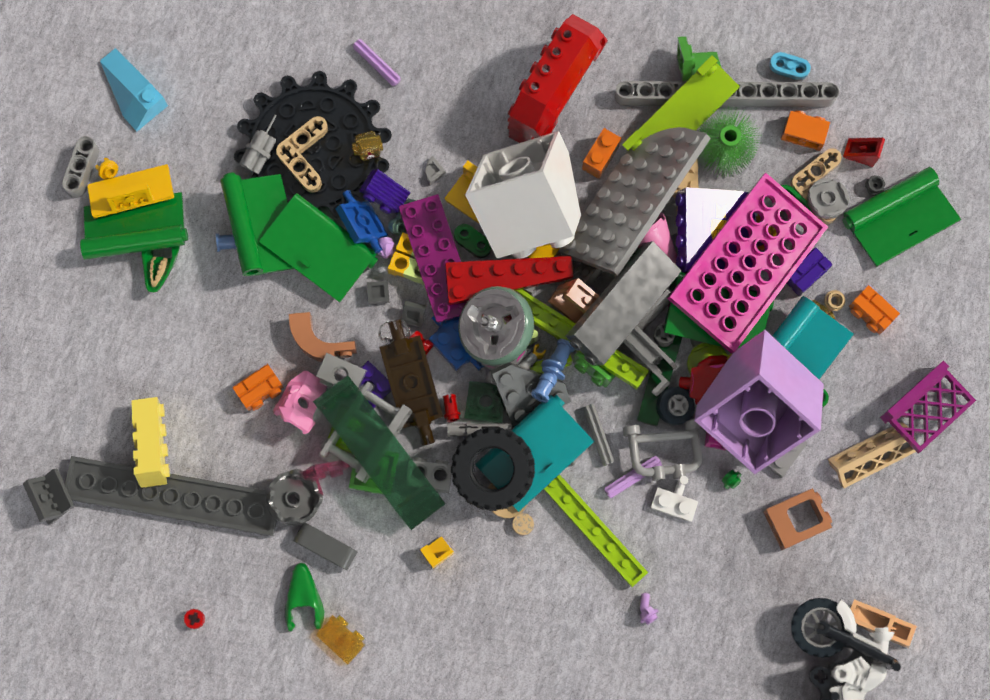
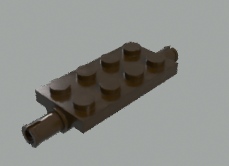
(411, 380)

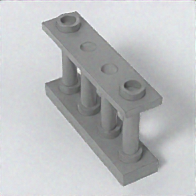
(399, 417)

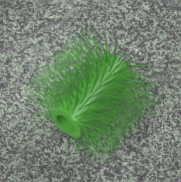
(727, 141)

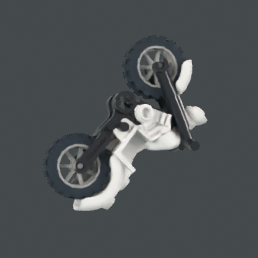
(862, 669)

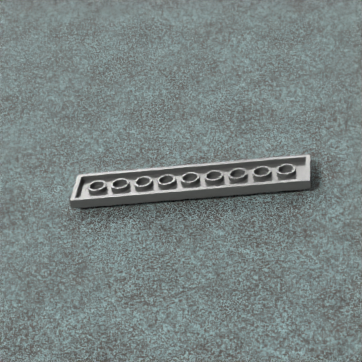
(179, 499)

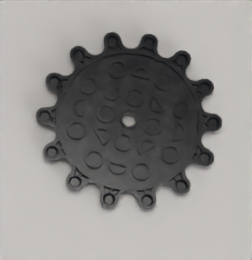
(335, 156)

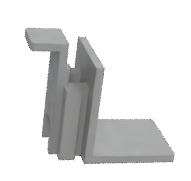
(645, 348)

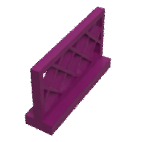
(913, 397)

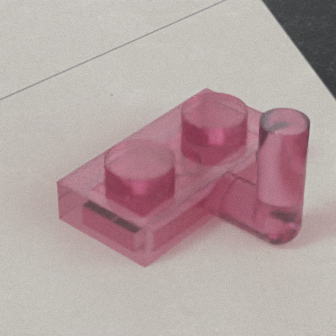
(320, 471)

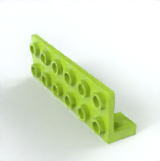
(690, 104)

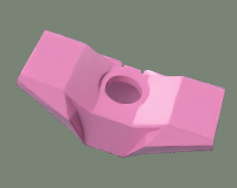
(302, 386)

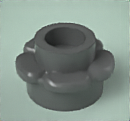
(879, 181)

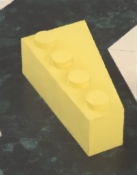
(149, 441)

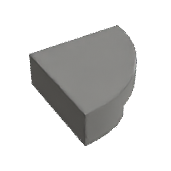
(433, 171)

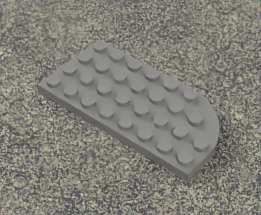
(634, 198)

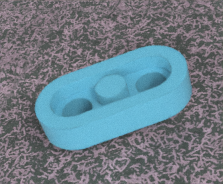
(790, 64)

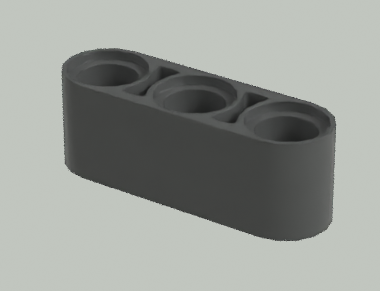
(325, 546)

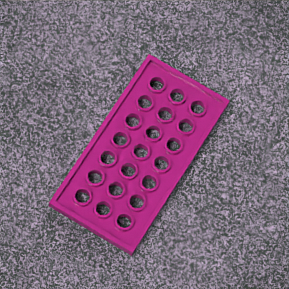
(762, 261)

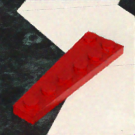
(470, 277)

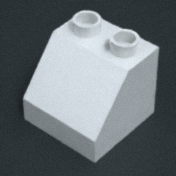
(526, 196)

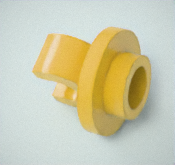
(107, 169)

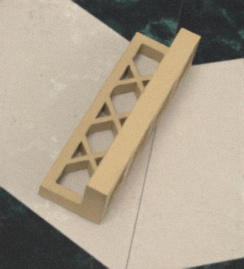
(870, 449)

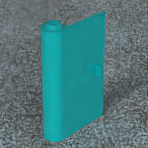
(812, 336)
(554, 445)

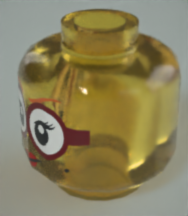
(367, 145)

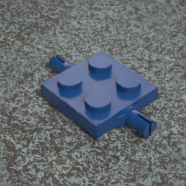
(361, 221)
(448, 344)

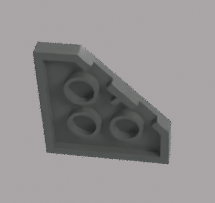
(516, 387)

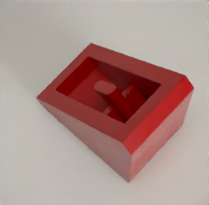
(864, 150)

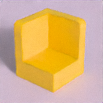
(437, 552)

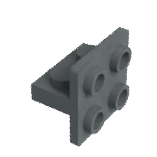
(48, 496)

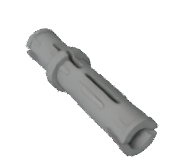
(468, 428)

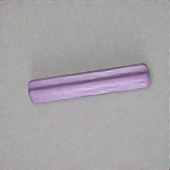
(376, 62)
(630, 478)

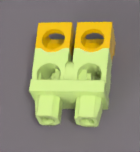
(404, 262)

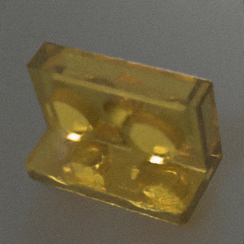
(341, 639)

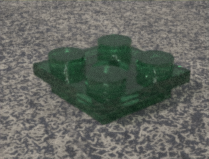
(476, 411)

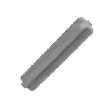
(598, 435)

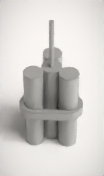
(258, 150)

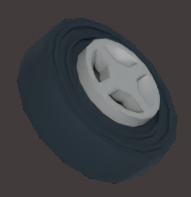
(682, 409)

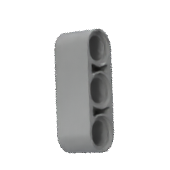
(79, 157)

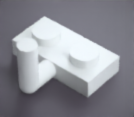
(674, 503)

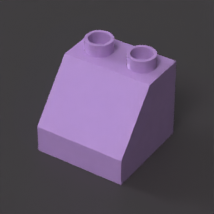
(761, 403)

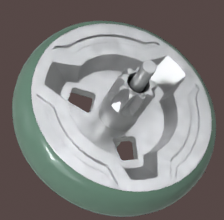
(477, 332)

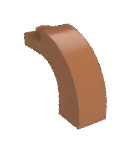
(302, 331)

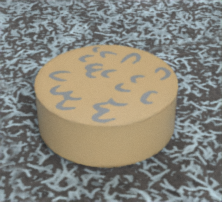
(523, 524)

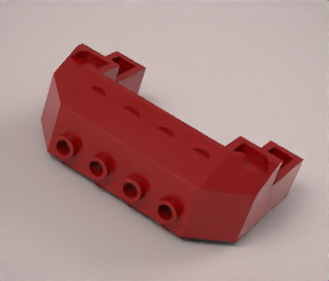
(538, 110)

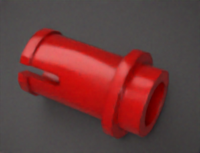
(451, 409)

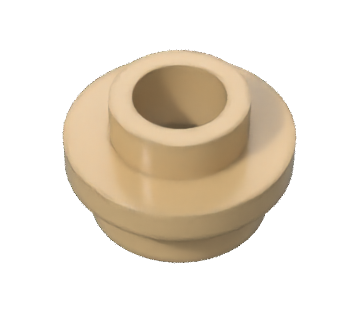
(840, 300)

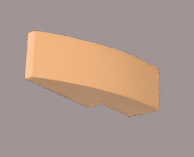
(871, 618)

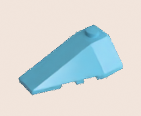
(133, 92)

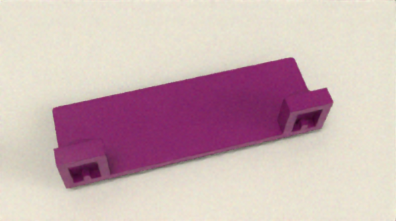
(432, 248)

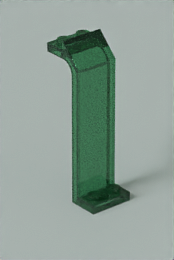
(379, 452)

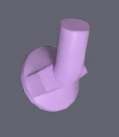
(648, 614)

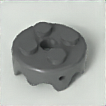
(307, 497)

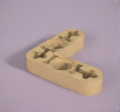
(297, 149)
(803, 191)

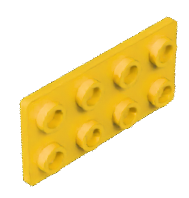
(130, 191)

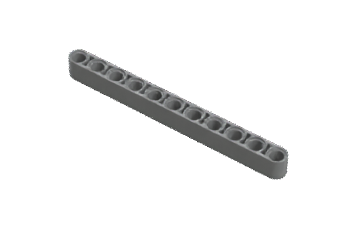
(756, 90)

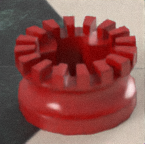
(187, 621)

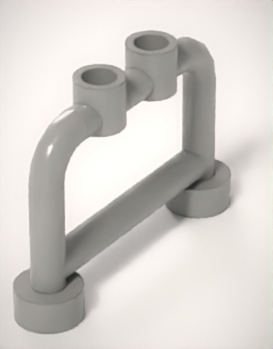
(658, 473)

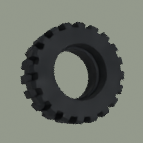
(463, 468)

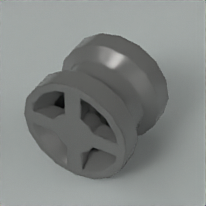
(659, 333)

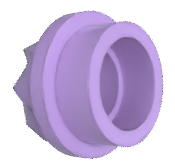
(388, 246)

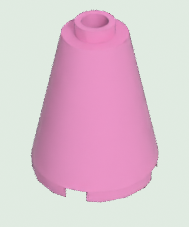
(661, 236)

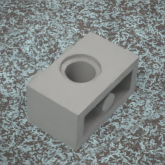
(332, 364)

